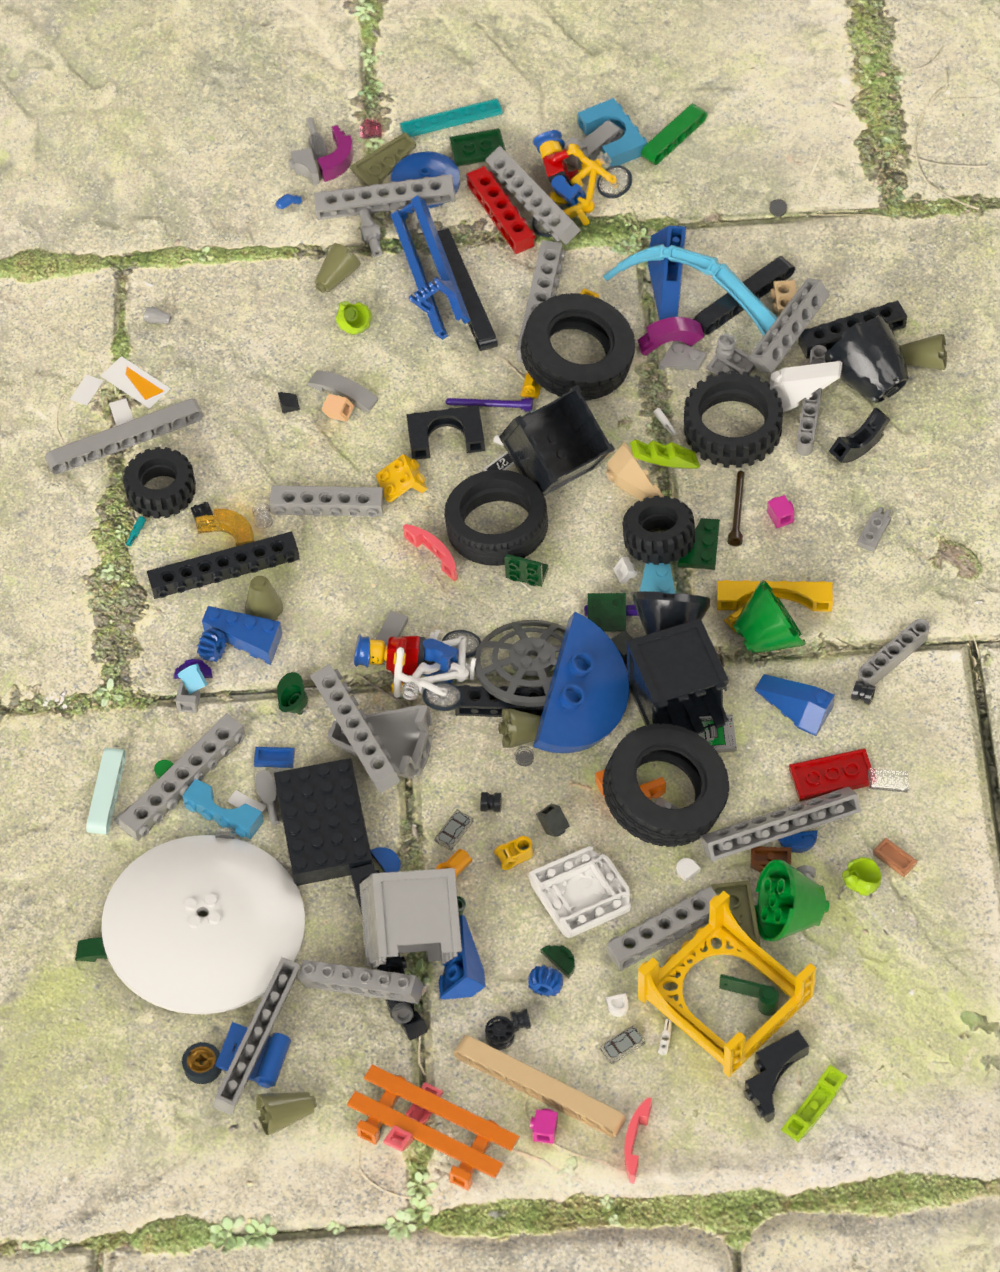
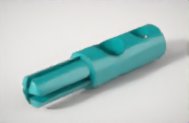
(136, 530)

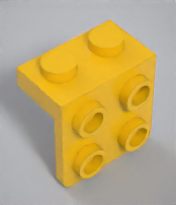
(400, 477)

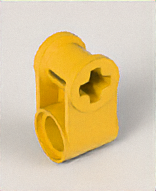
(512, 853)

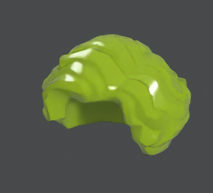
(353, 317)
(862, 876)

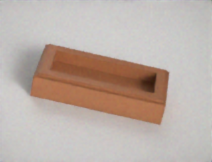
(894, 857)

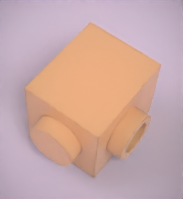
(337, 407)

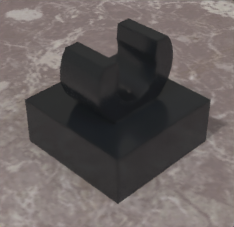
(201, 509)

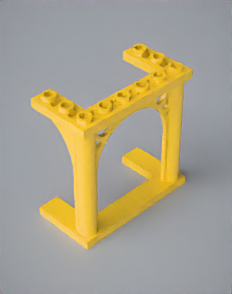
(722, 926)

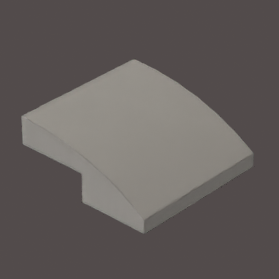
(740, 362)

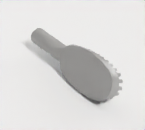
(316, 141)
(267, 792)

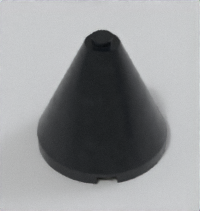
(667, 610)

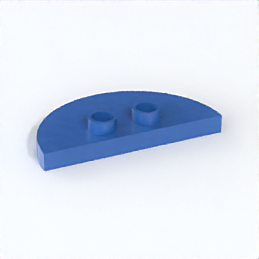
(585, 692)

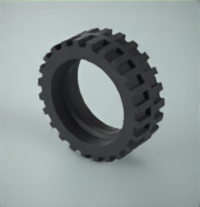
(733, 449)

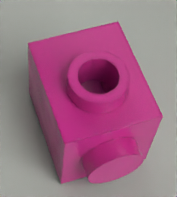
(780, 511)
(544, 1125)

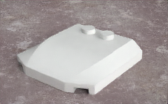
(581, 891)

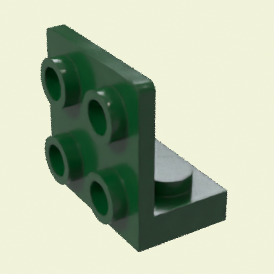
(525, 570)
(607, 610)

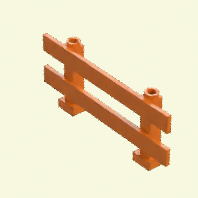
(471, 1157)

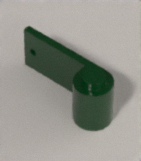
(767, 995)

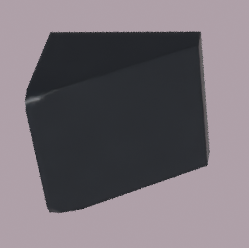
(288, 402)
(415, 1027)

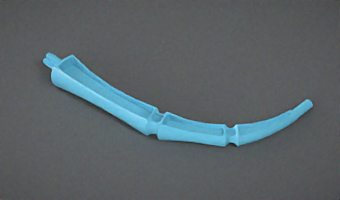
(709, 266)

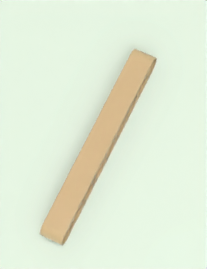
(539, 1086)

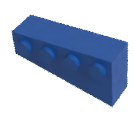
(245, 632)

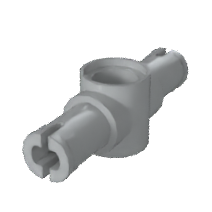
(370, 233)

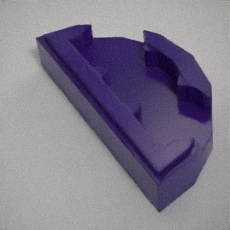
(204, 668)

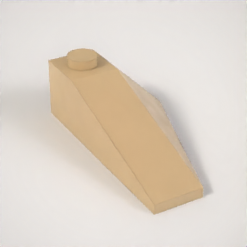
(629, 476)

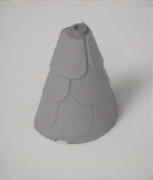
(403, 736)

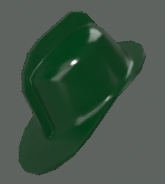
(291, 694)

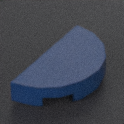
(800, 841)
(387, 859)

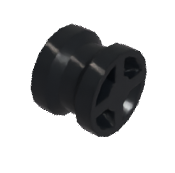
(520, 1020)

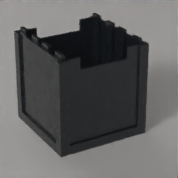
(557, 442)
(677, 677)

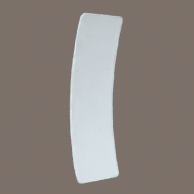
(238, 799)

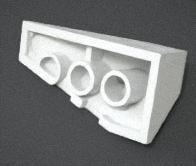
(801, 381)

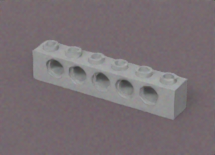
(789, 325)
(313, 499)
(625, 957)
(360, 981)

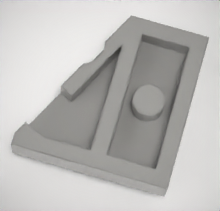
(683, 357)

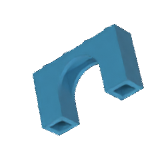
(621, 150)

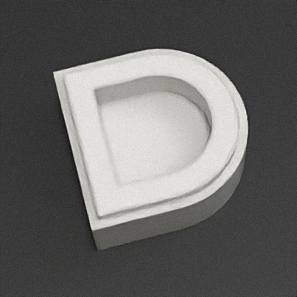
(687, 868)
(618, 1004)

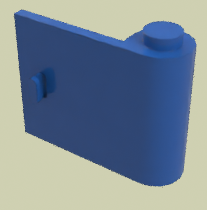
(270, 1060)

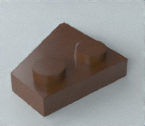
(763, 855)

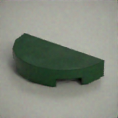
(561, 958)

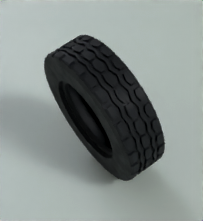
(584, 314)
(645, 818)

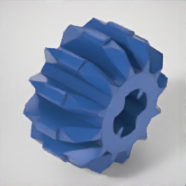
(212, 645)
(545, 980)

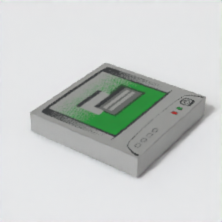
(720, 738)

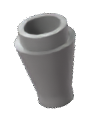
(156, 316)

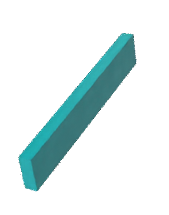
(452, 118)

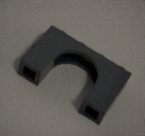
(424, 423)

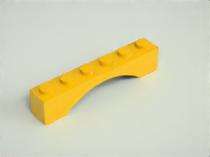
(813, 595)

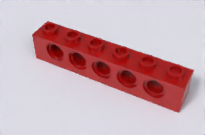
(500, 210)

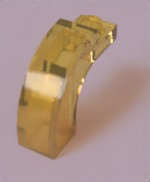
(229, 522)

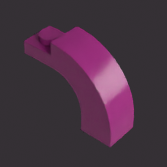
(338, 161)
(668, 330)

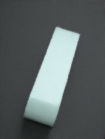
(106, 790)

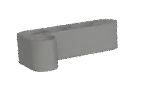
(592, 144)

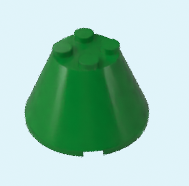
(767, 623)
(787, 901)

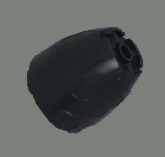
(870, 359)

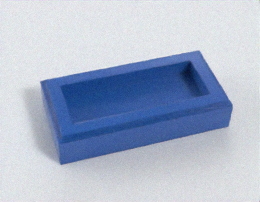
(274, 757)

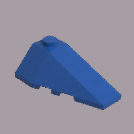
(463, 974)

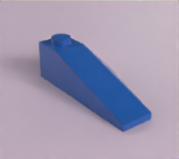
(802, 703)

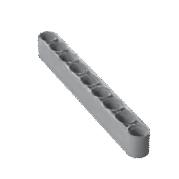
(123, 436)

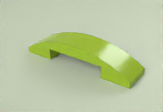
(815, 1104)

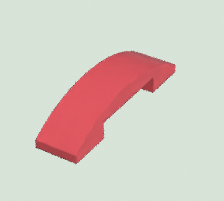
(420, 536)
(641, 1117)
(401, 1139)

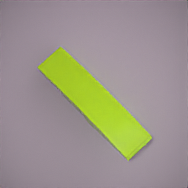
(670, 455)

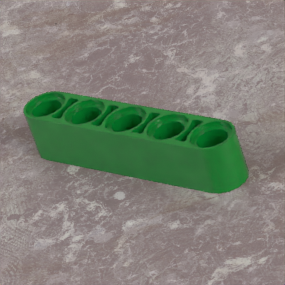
(674, 134)

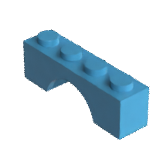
(243, 820)

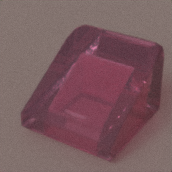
(370, 129)

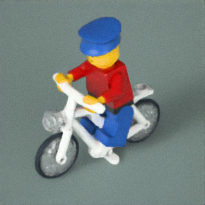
(419, 656)

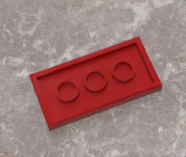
(830, 774)

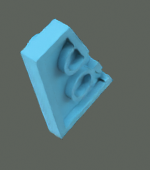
(657, 578)

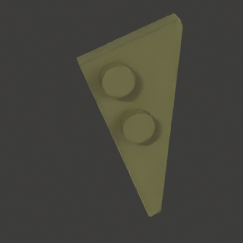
(741, 906)

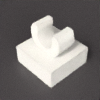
(624, 570)

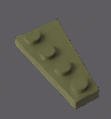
(380, 163)

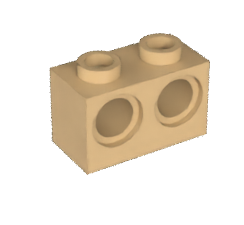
(782, 294)

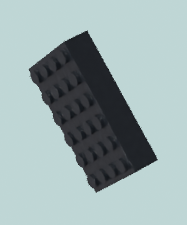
(322, 821)

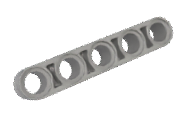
(896, 646)

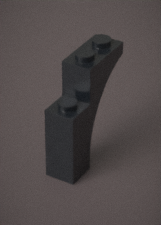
(771, 1064)

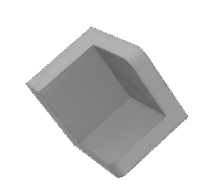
(185, 701)

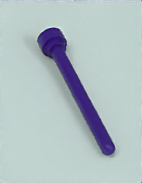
(525, 404)

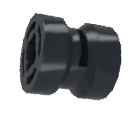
(863, 692)
(490, 802)

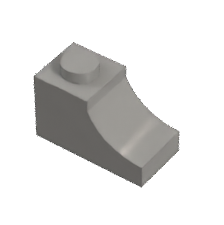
(304, 164)

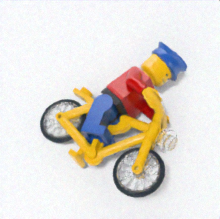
(568, 185)

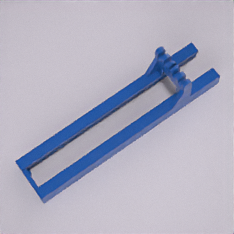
(446, 283)

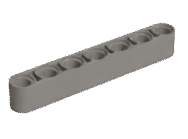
(810, 409)

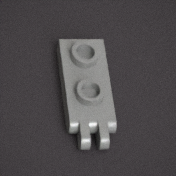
(874, 530)

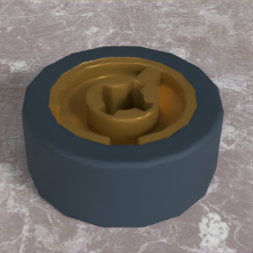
(201, 1073)

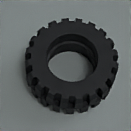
(165, 500)
(659, 546)

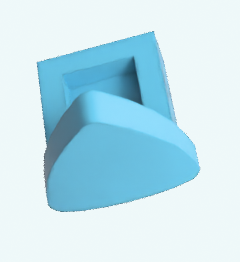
(192, 678)

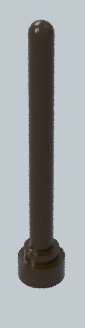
(735, 537)

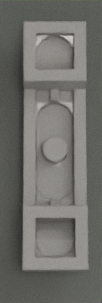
(344, 387)

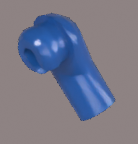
(287, 200)

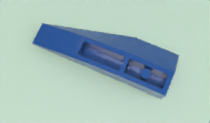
(666, 274)

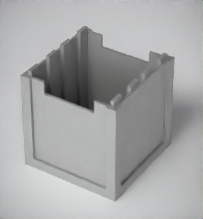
(410, 915)

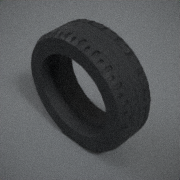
(491, 487)

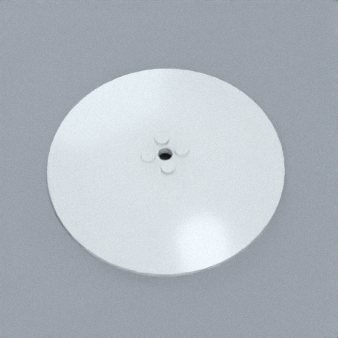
(202, 961)

